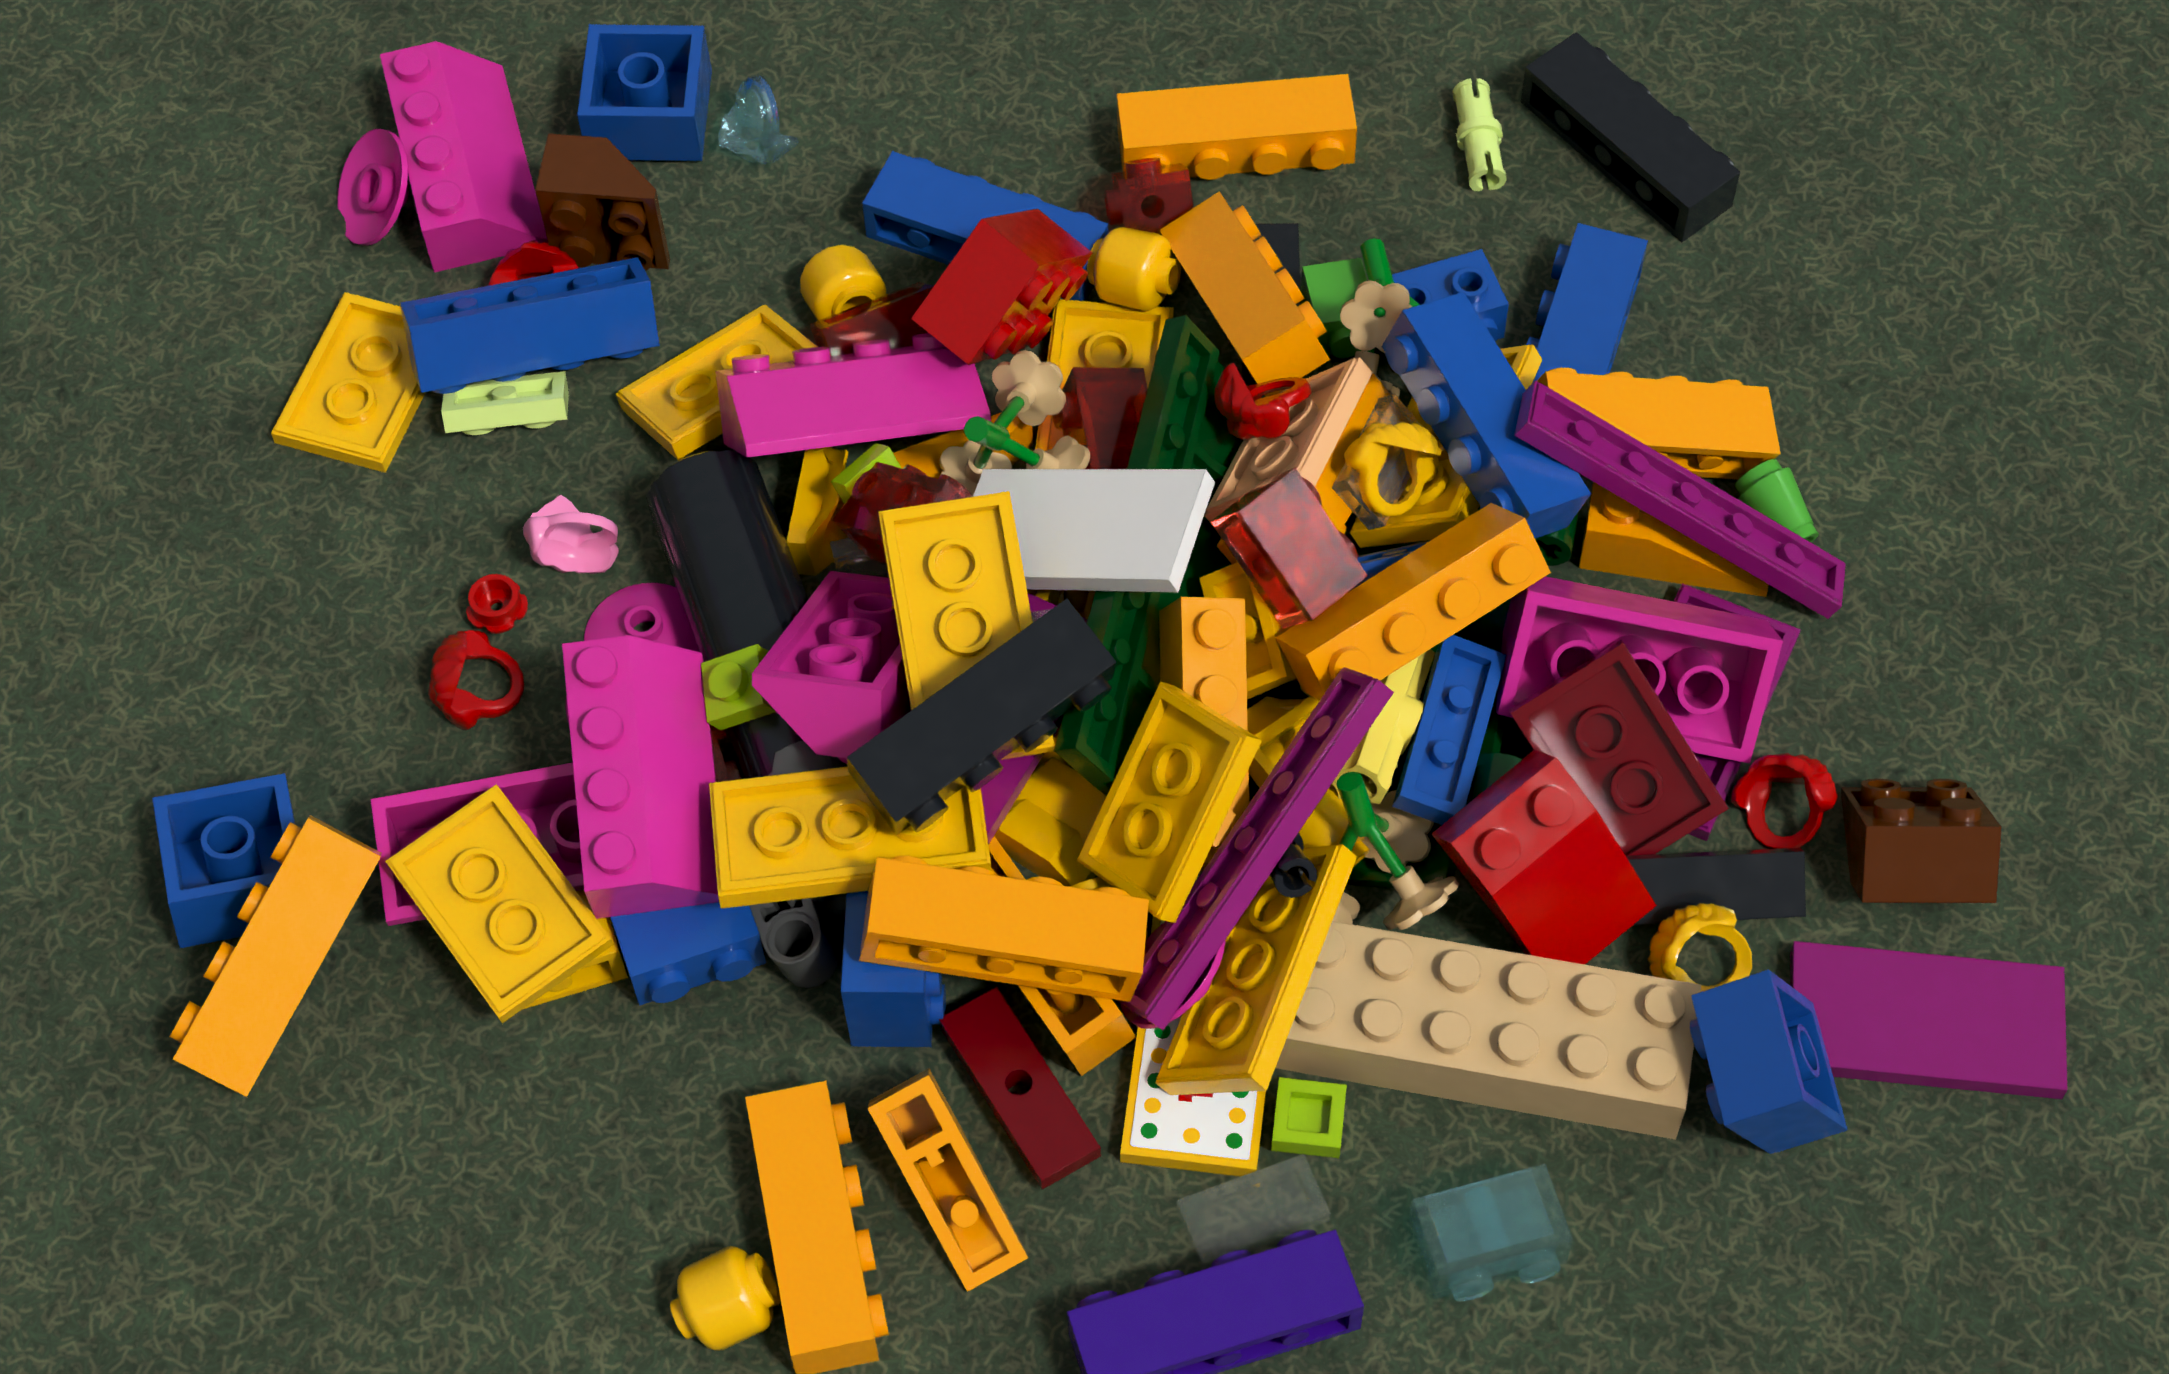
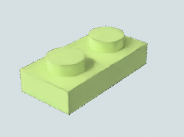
(489, 404)

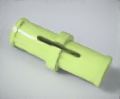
(1479, 135)

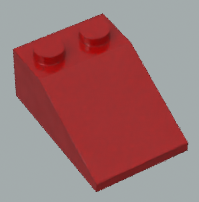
(1546, 862)

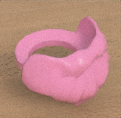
(563, 539)

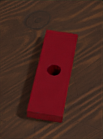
(1002, 1055)

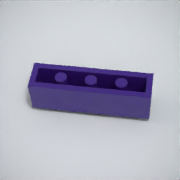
(1223, 1314)

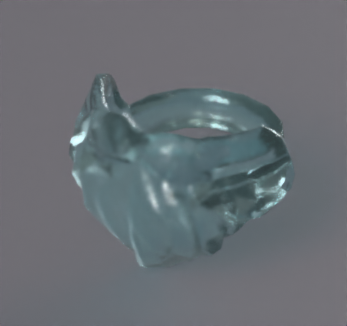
(754, 124)

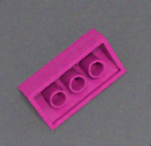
(462, 154)
(846, 397)
(1700, 661)
(838, 666)
(641, 774)
(540, 796)

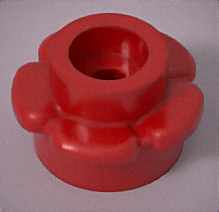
(492, 590)

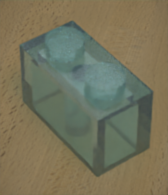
(1490, 1233)

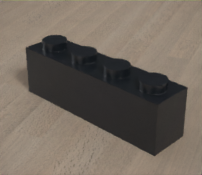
(1630, 136)
(982, 718)

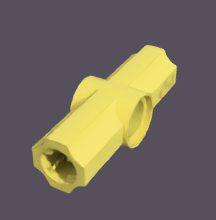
(1392, 729)

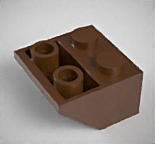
(598, 204)
(1920, 843)

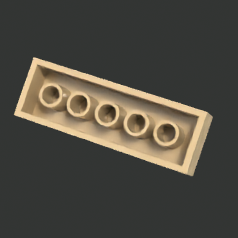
(1496, 1029)

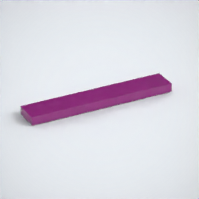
(1680, 499)
(1257, 843)

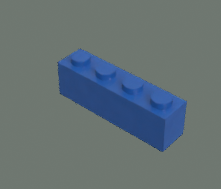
(937, 209)
(1590, 302)
(530, 325)
(1474, 408)

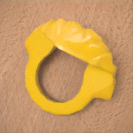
(1370, 452)
(1684, 923)

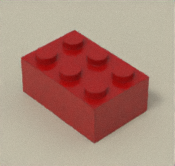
(1003, 286)

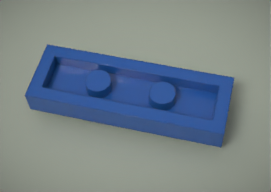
(1449, 730)

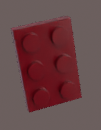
(1622, 751)

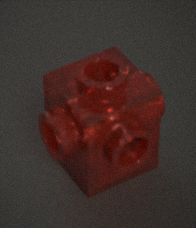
(1147, 178)

